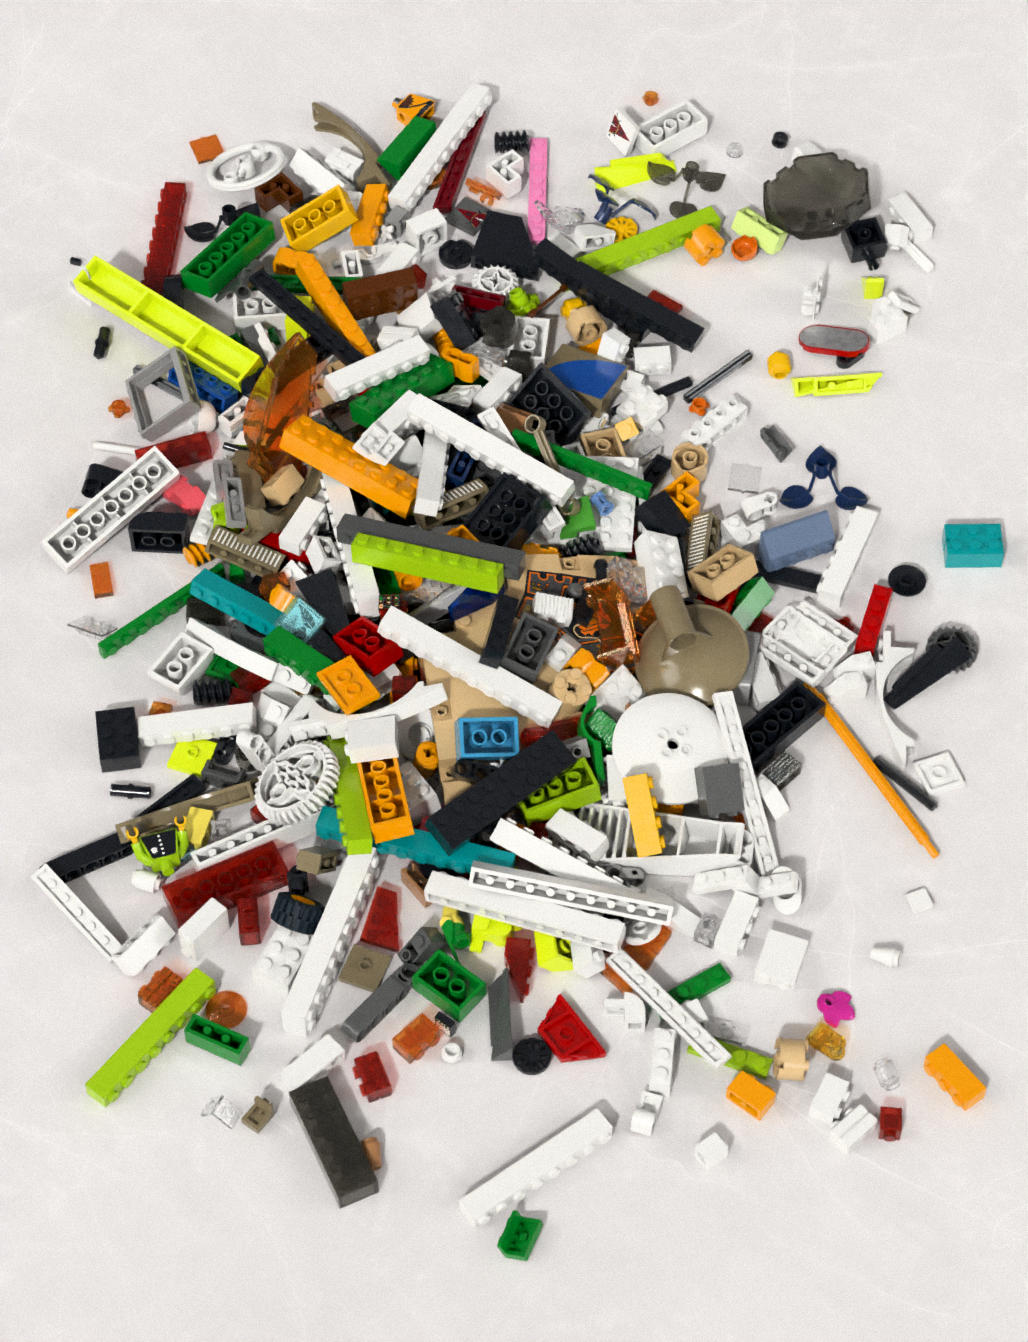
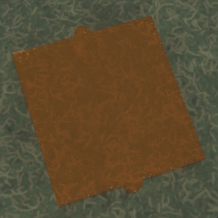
(206, 148)

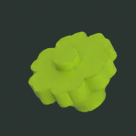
(521, 302)

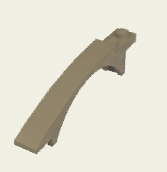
(372, 171)
(263, 523)
(164, 817)

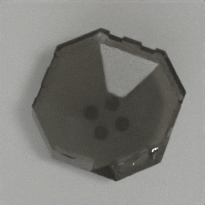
(817, 196)

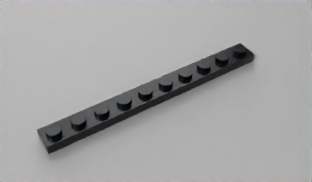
(305, 318)

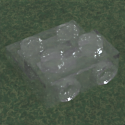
(629, 577)

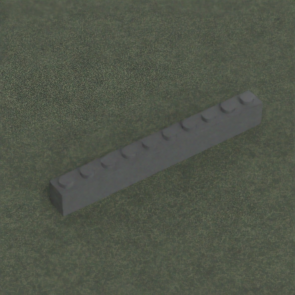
(513, 559)

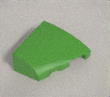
(579, 523)

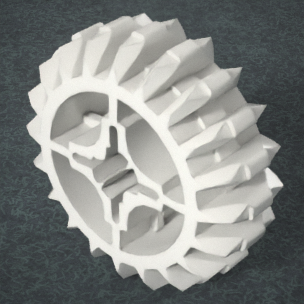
(496, 281)

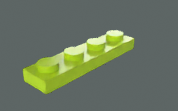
(744, 1060)

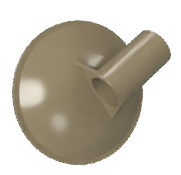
(691, 649)

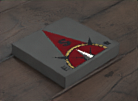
(467, 216)

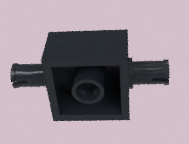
(864, 242)

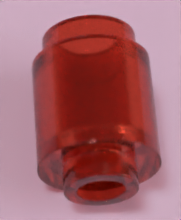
(532, 734)

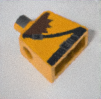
(413, 106)

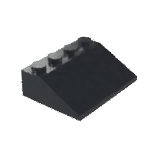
(549, 398)
(508, 514)

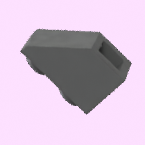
(422, 946)

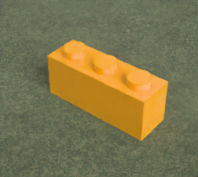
(954, 1077)

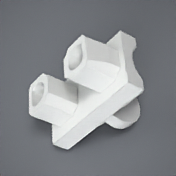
(442, 287)

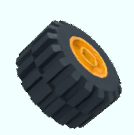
(297, 912)

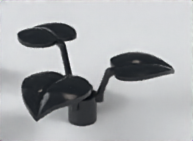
(205, 231)

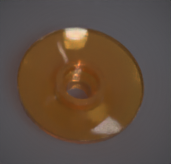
(229, 1016)

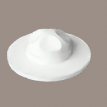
(414, 731)

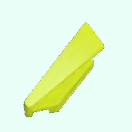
(629, 170)
(834, 384)

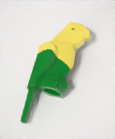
(454, 931)

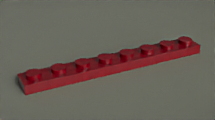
(457, 168)

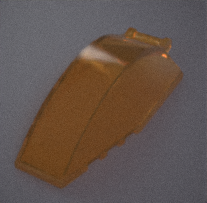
(276, 402)

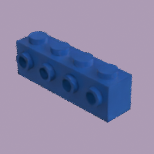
(209, 388)

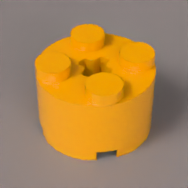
(704, 244)

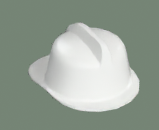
(787, 903)

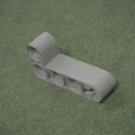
(743, 690)

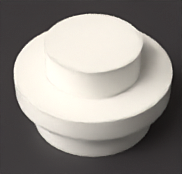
(451, 1053)

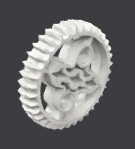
(297, 782)

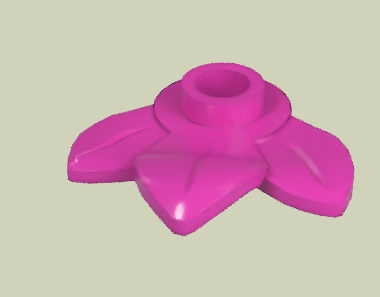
(838, 1008)

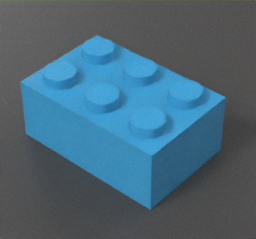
(486, 738)

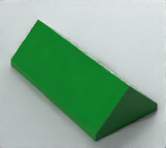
(407, 146)

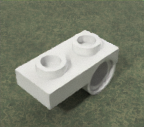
(646, 1113)

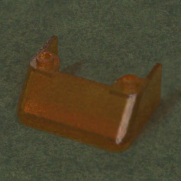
(613, 621)

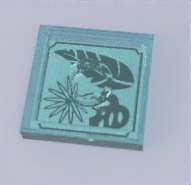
(301, 619)

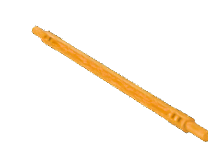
(876, 776)

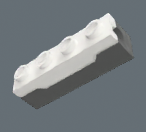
(257, 340)

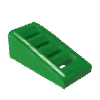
(236, 574)

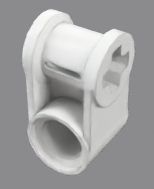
(757, 506)

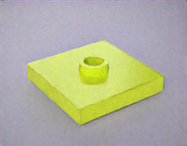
(191, 756)

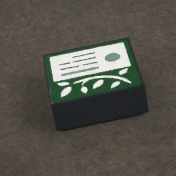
(445, 1024)

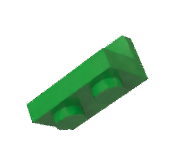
(519, 1236)

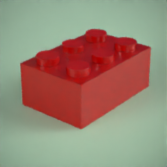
(367, 646)

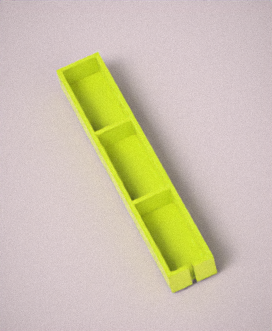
(167, 322)

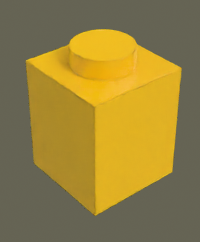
(627, 428)

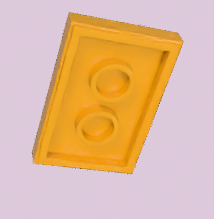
(348, 685)

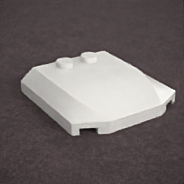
(806, 642)

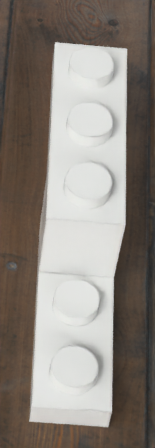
(747, 881)

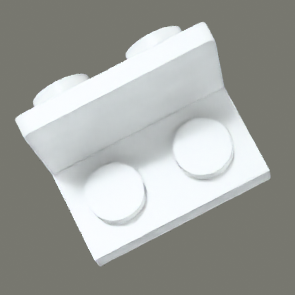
(409, 456)

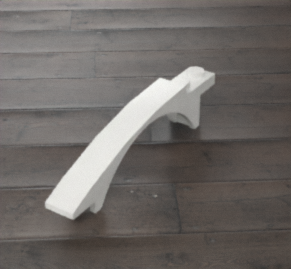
(246, 658)
(889, 663)
(324, 723)

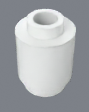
(147, 880)

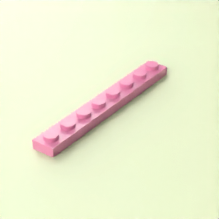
(537, 189)

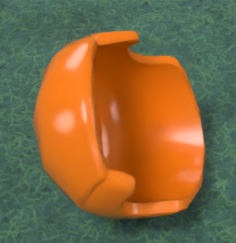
(744, 248)

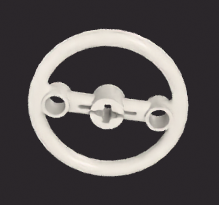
(245, 166)

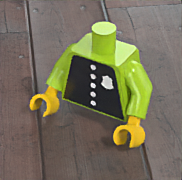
(161, 849)

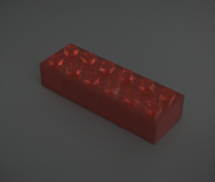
(238, 877)

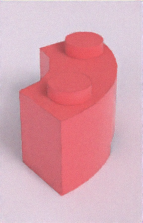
(185, 496)

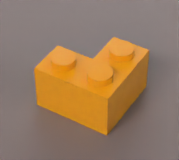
(683, 493)

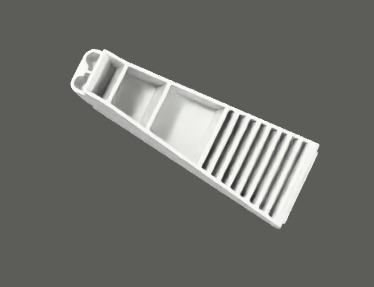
(692, 845)

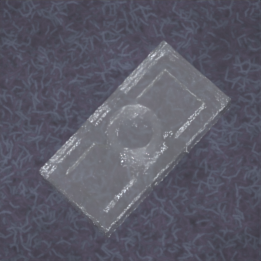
(728, 1030)

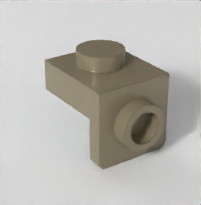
(258, 1114)

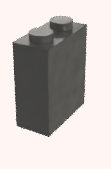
(719, 790)

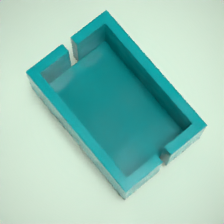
(972, 545)

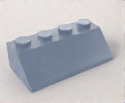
(796, 541)

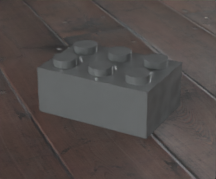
(528, 647)

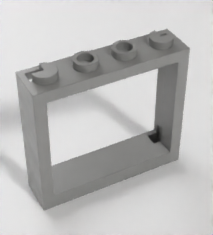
(172, 358)

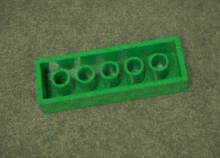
(228, 255)
(423, 379)

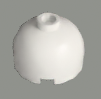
(204, 419)

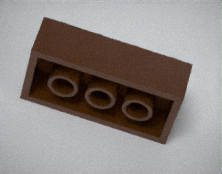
(380, 293)

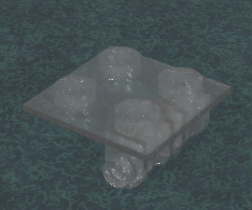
(430, 590)
(88, 626)

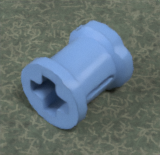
(602, 503)

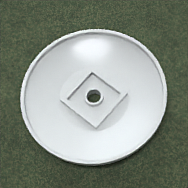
(642, 746)

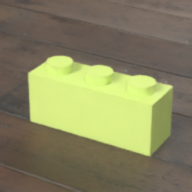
(752, 224)

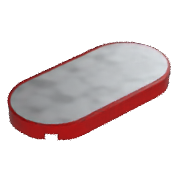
(833, 340)

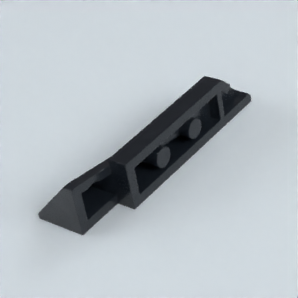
(927, 671)

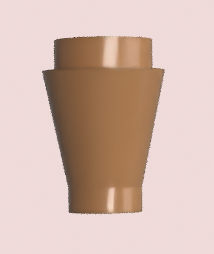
(372, 1150)

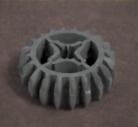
(943, 637)

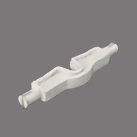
(379, 252)

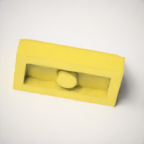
(199, 826)

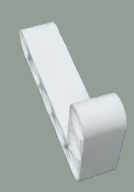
(259, 751)

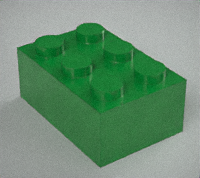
(449, 985)

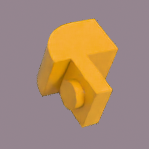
(281, 597)

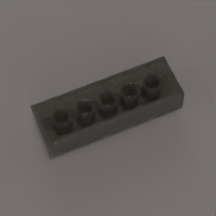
(333, 1142)

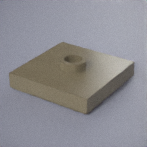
(365, 968)

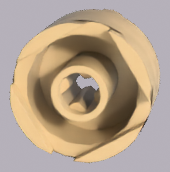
(585, 325)
(690, 459)
(570, 688)
(790, 1059)

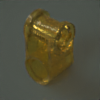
(826, 1041)

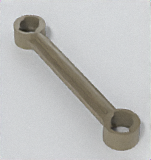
(548, 456)

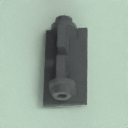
(776, 442)

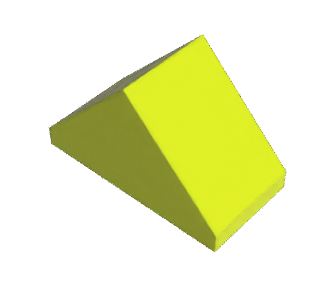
(872, 287)

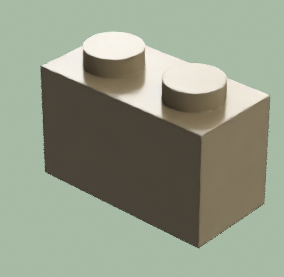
(317, 860)

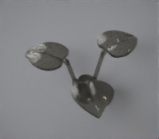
(664, 174)

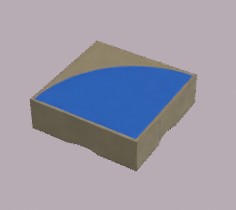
(588, 377)

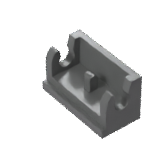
(220, 776)

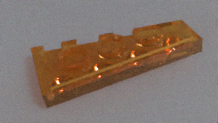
(642, 955)

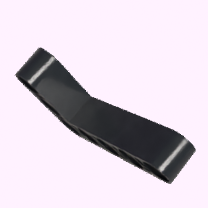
(471, 777)

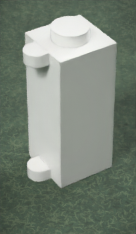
(616, 789)

